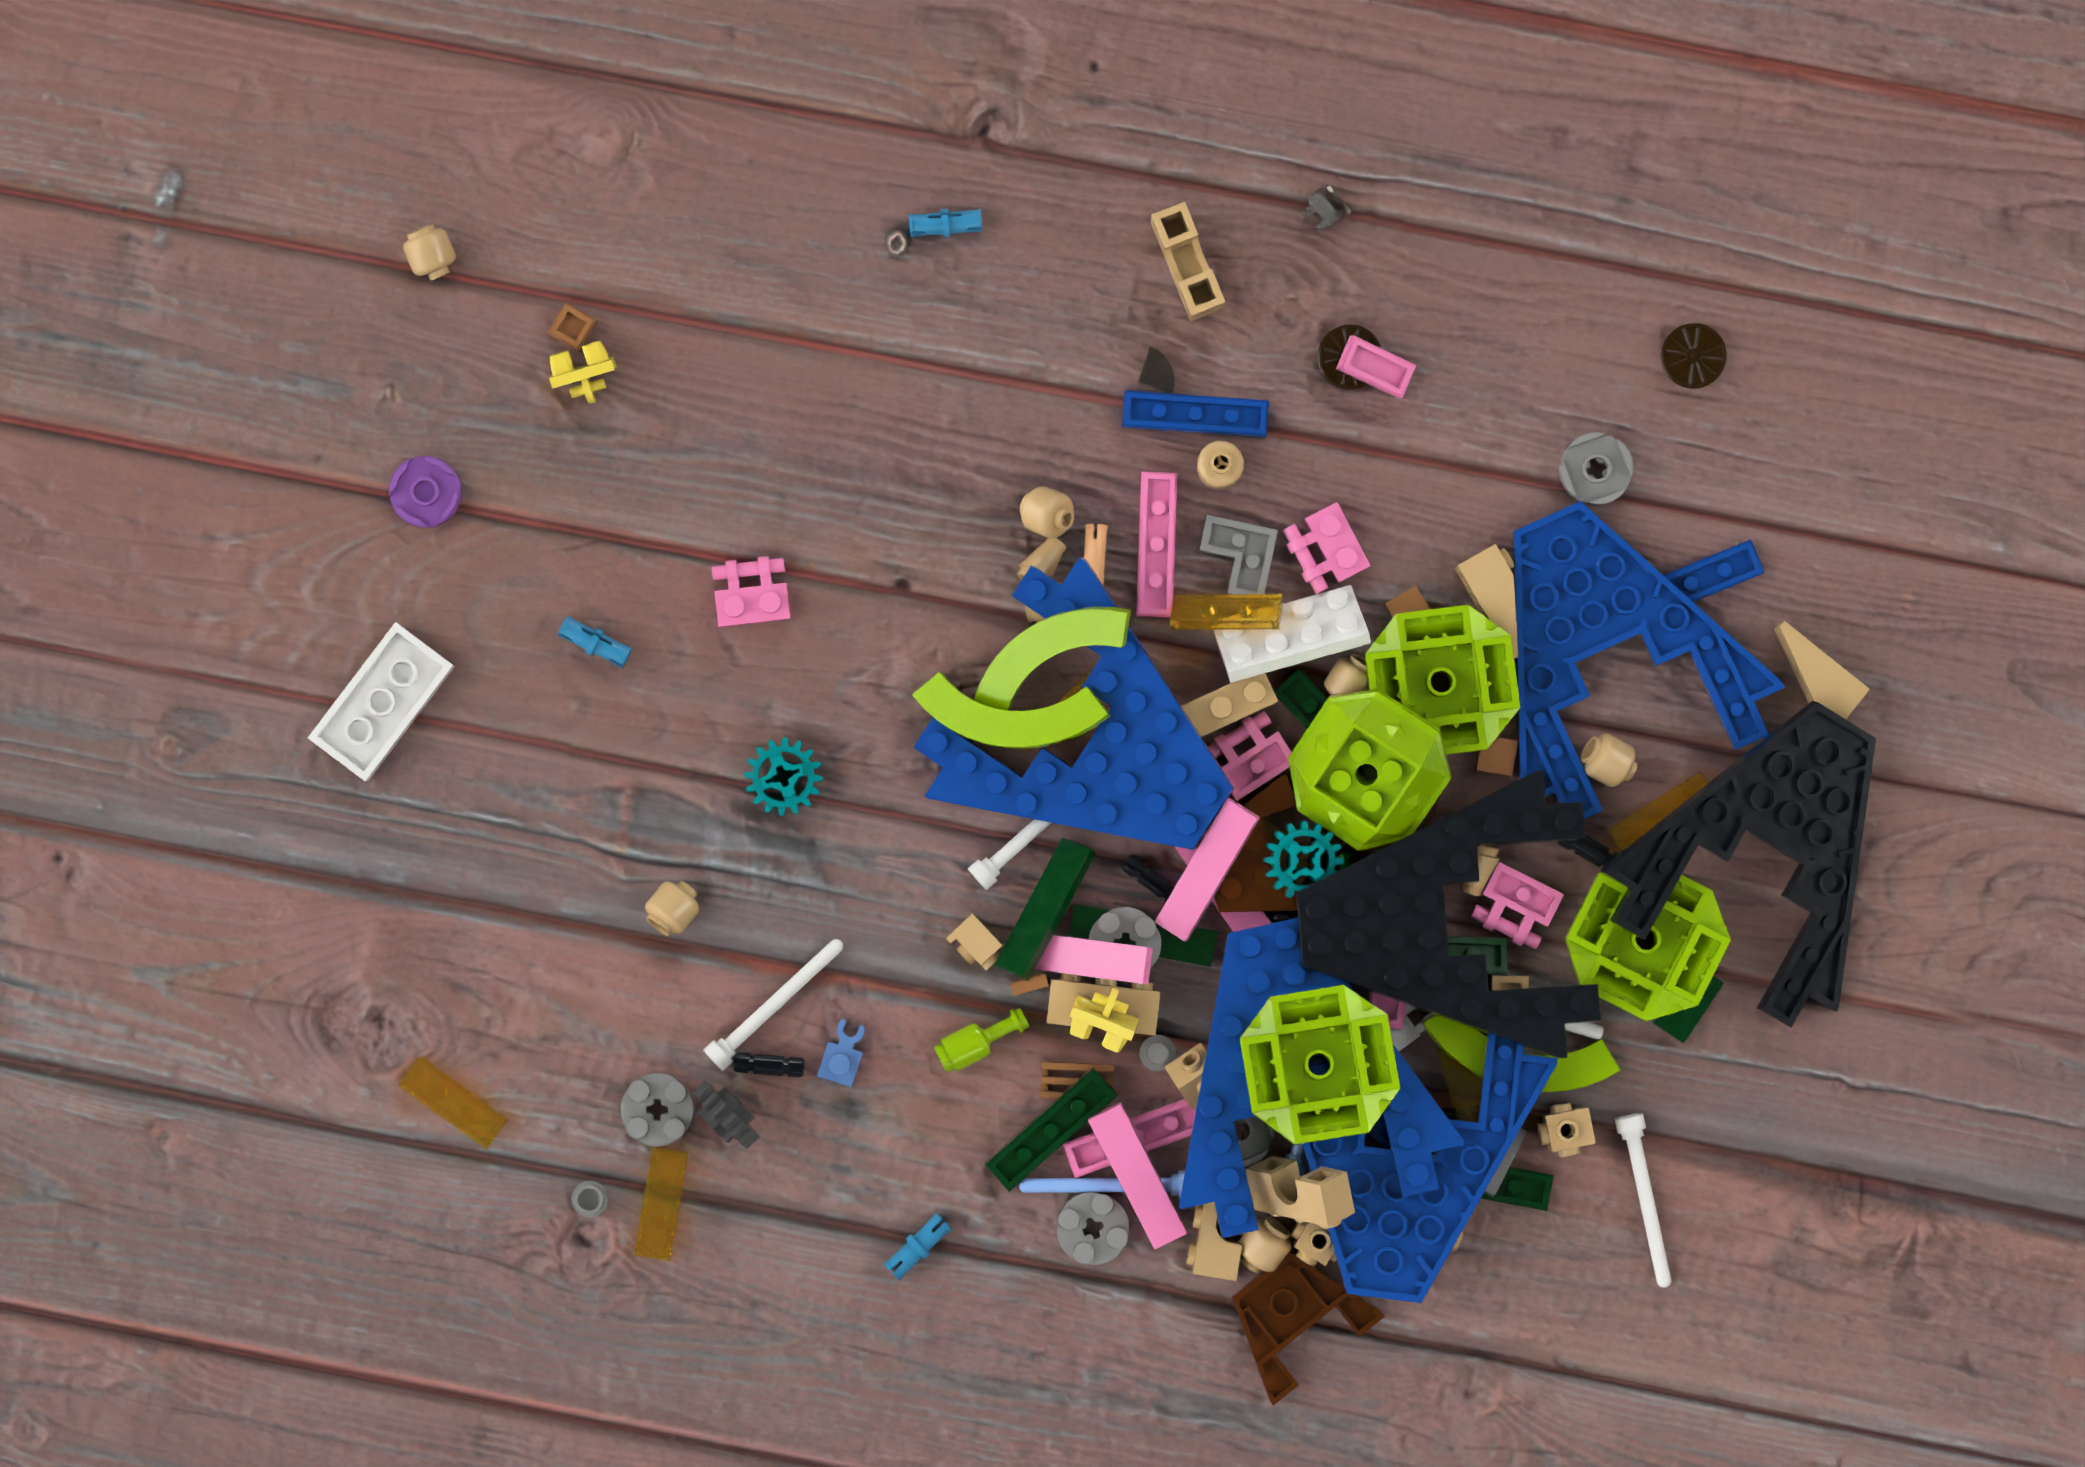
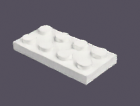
(1306, 632)
(381, 702)

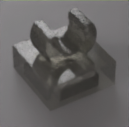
(1328, 206)

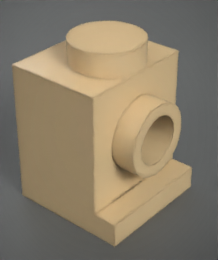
(976, 942)

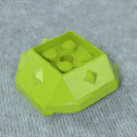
(1464, 648)
(1376, 732)
(1655, 980)
(1359, 1054)

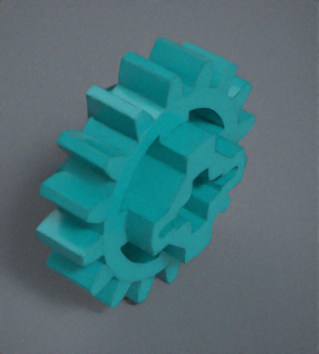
(789, 792)
(1292, 848)

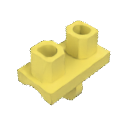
(597, 363)
(1105, 1014)

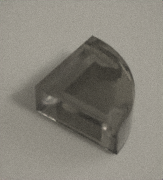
(1157, 372)

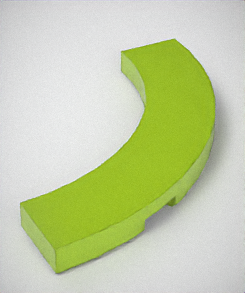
(1044, 640)
(1010, 728)
(1469, 1049)

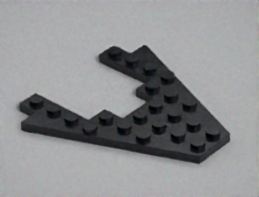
(1803, 797)
(1387, 924)

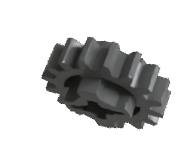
(726, 1114)

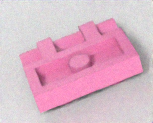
(1336, 542)
(755, 603)
(1258, 763)
(1523, 895)

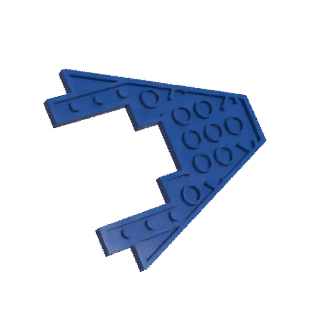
(1585, 593)
(1139, 773)
(1255, 967)
(1400, 1243)

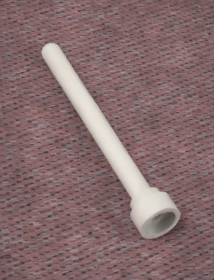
(988, 869)
(723, 1050)
(1631, 1129)

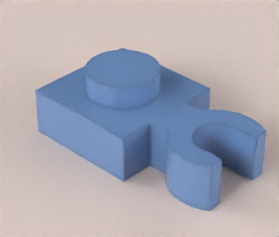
(841, 1060)

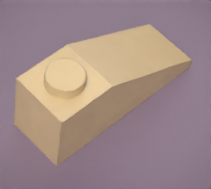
(1492, 588)
(1819, 674)

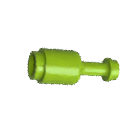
(973, 1042)

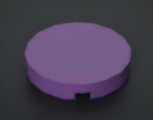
(425, 491)

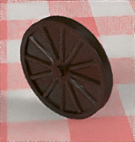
(1332, 349)
(1693, 355)

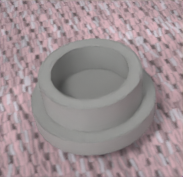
(1157, 1052)
(589, 1198)

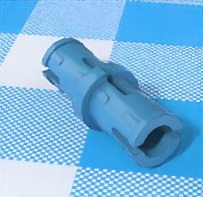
(945, 223)
(594, 642)
(918, 1246)

